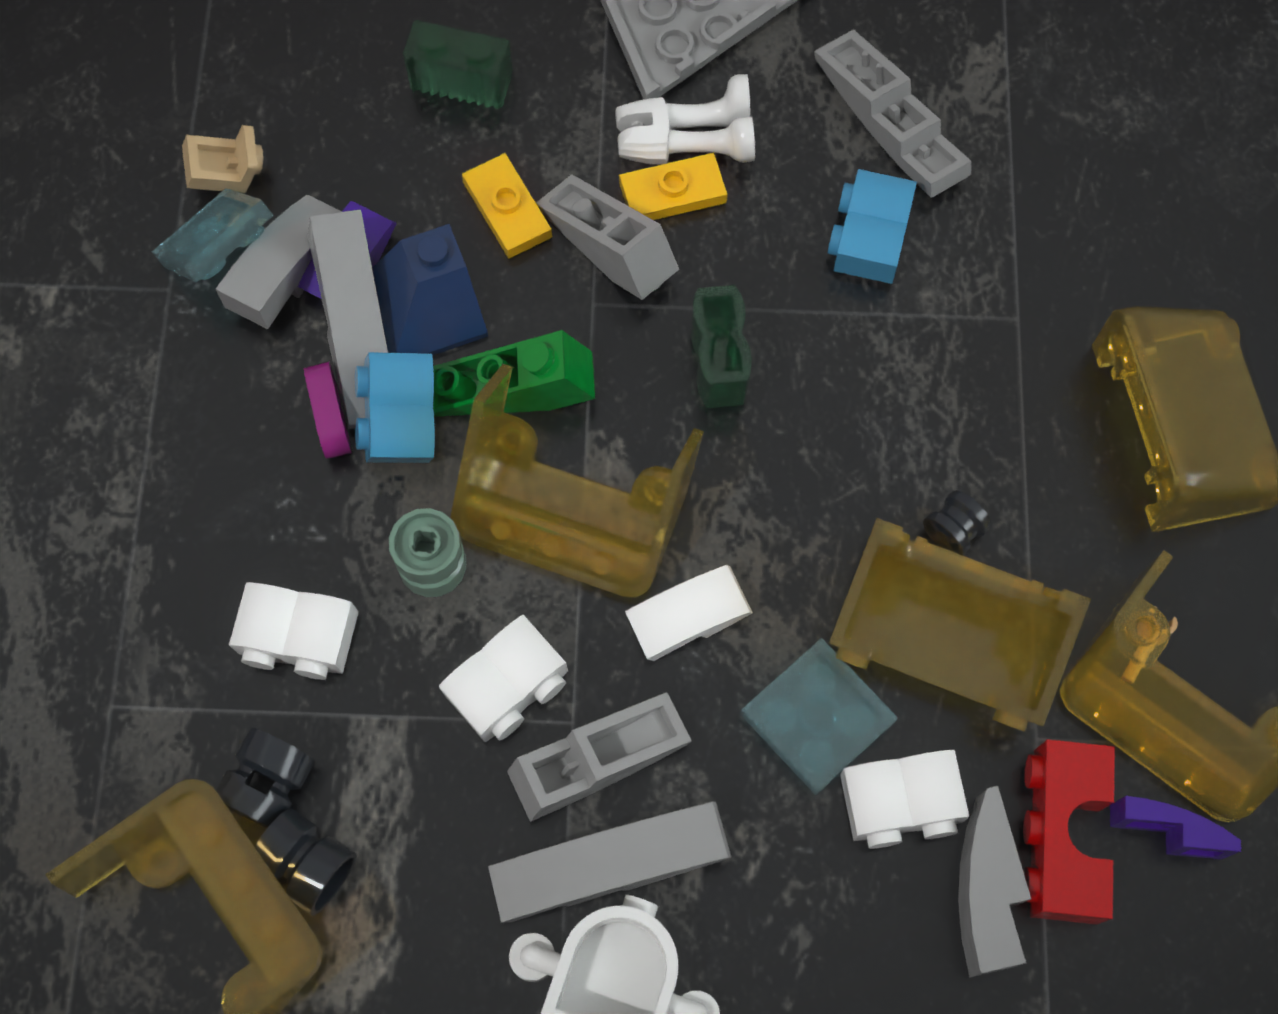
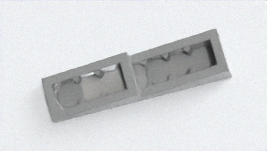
(348, 299)

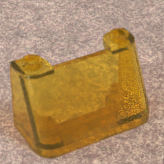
(1193, 411)
(958, 625)

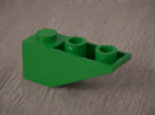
(545, 376)

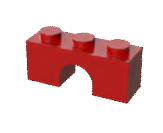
(1061, 878)

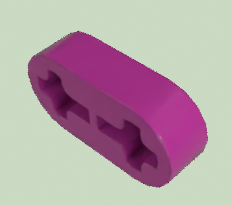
(327, 410)

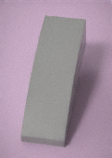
(272, 265)
(597, 755)
(988, 886)

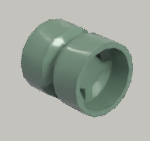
(428, 552)

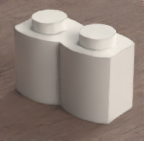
(293, 629)
(505, 679)
(904, 797)

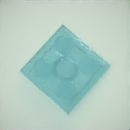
(212, 234)
(818, 716)

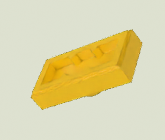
(674, 187)
(507, 205)

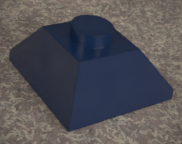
(427, 295)

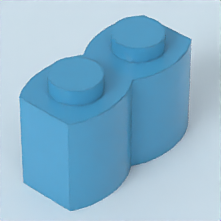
(873, 227)
(397, 408)

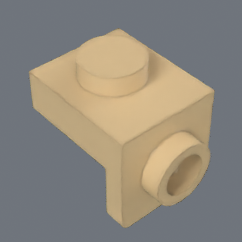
(222, 162)

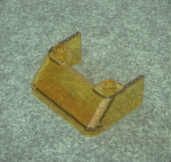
(559, 517)
(1163, 718)
(198, 835)

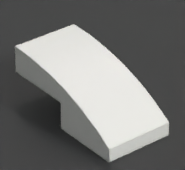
(688, 611)

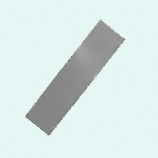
(892, 115)
(609, 862)

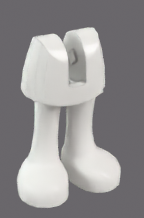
(649, 123)

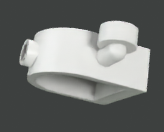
(610, 965)

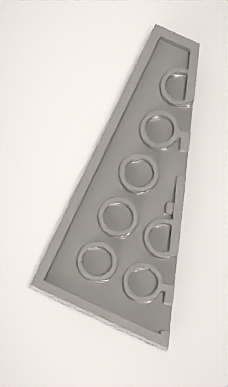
(677, 37)

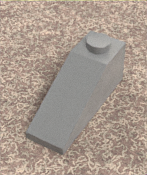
(611, 235)

